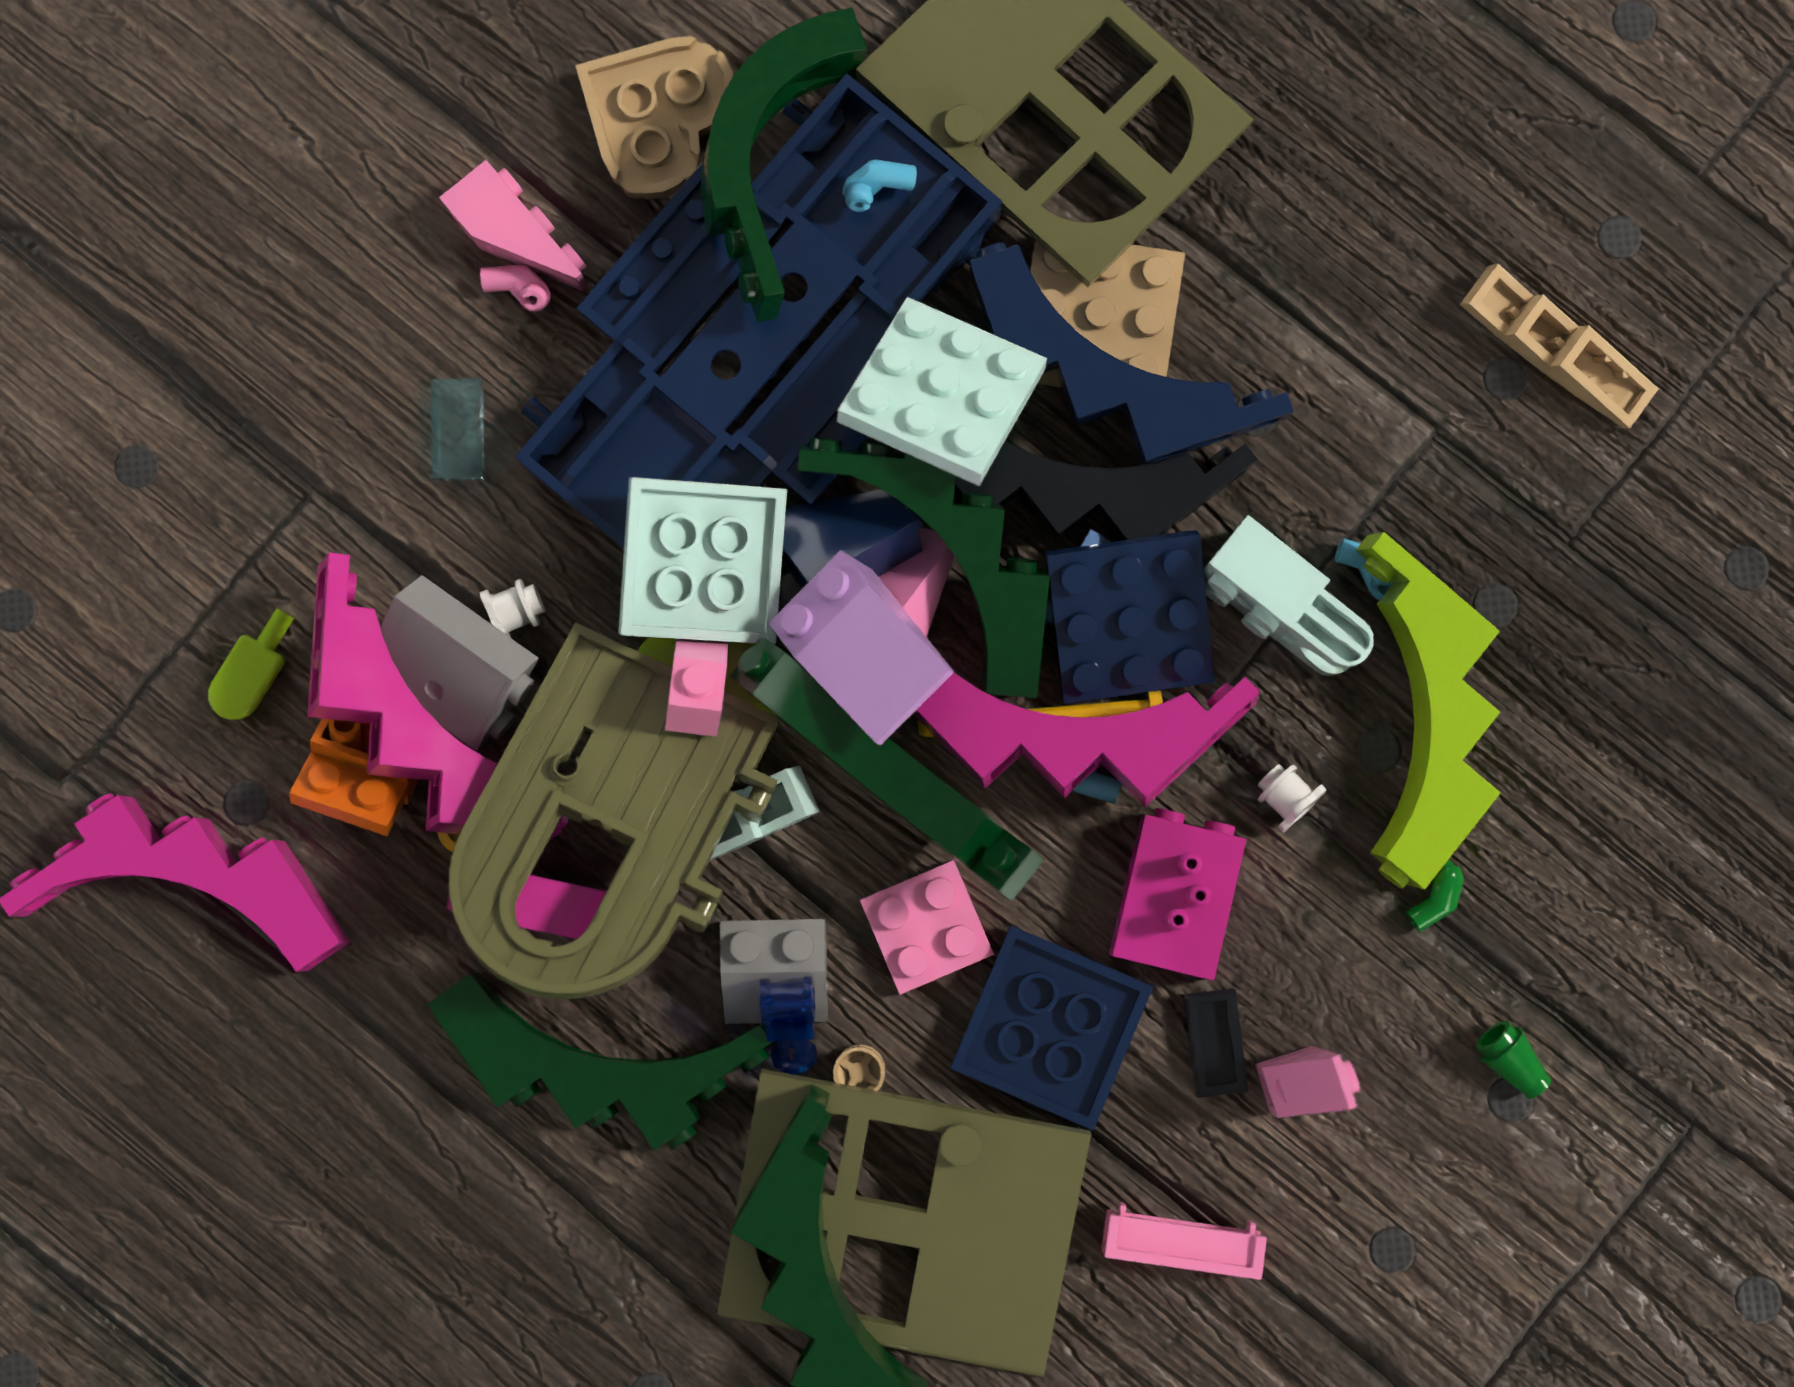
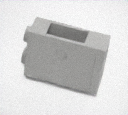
(456, 662)

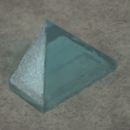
(457, 428)

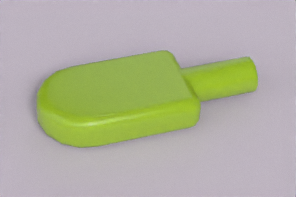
(249, 670)

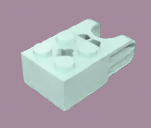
(1286, 600)

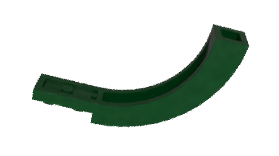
(776, 74)

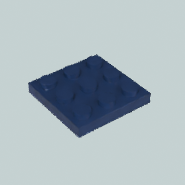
(1130, 616)
(1051, 1027)

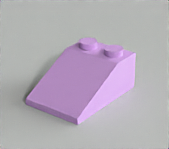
(861, 646)

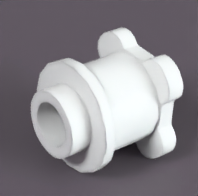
(513, 607)
(1288, 794)

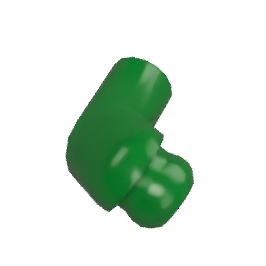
(1442, 900)

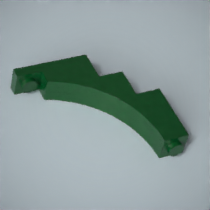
(886, 770)
(788, 1223)

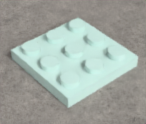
(942, 391)
(701, 560)

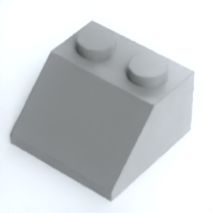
(773, 951)

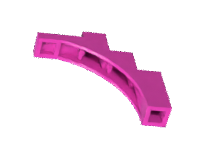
(263, 885)

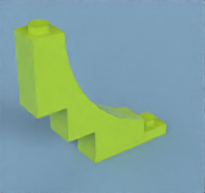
(1439, 646)

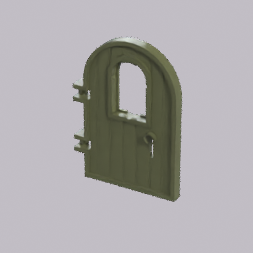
(634, 780)

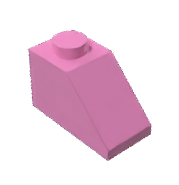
(697, 686)

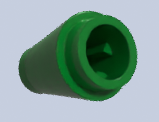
(1513, 1058)

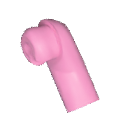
(520, 281)

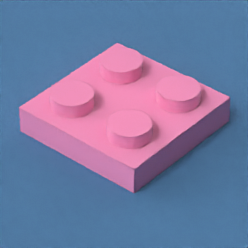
(926, 927)

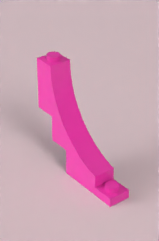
(360, 683)
(1138, 747)

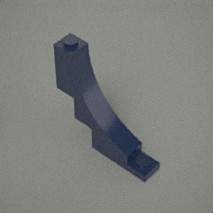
(1161, 412)

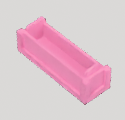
(1183, 1244)

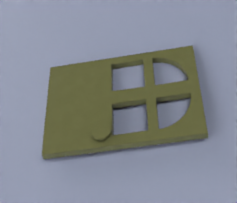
(973, 62)
(986, 1241)

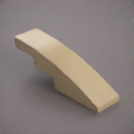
(1559, 347)

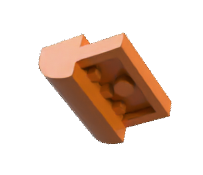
(338, 783)

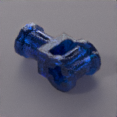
(789, 1021)

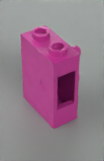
(1178, 894)

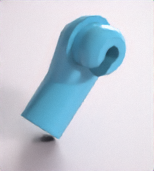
(872, 177)

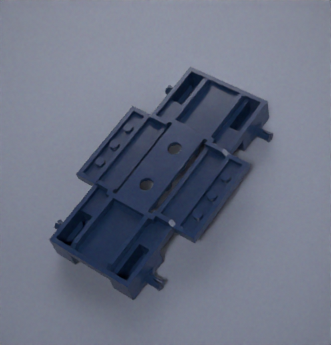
(675, 275)

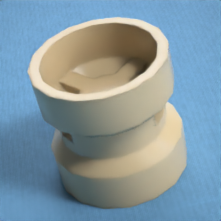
(858, 1073)

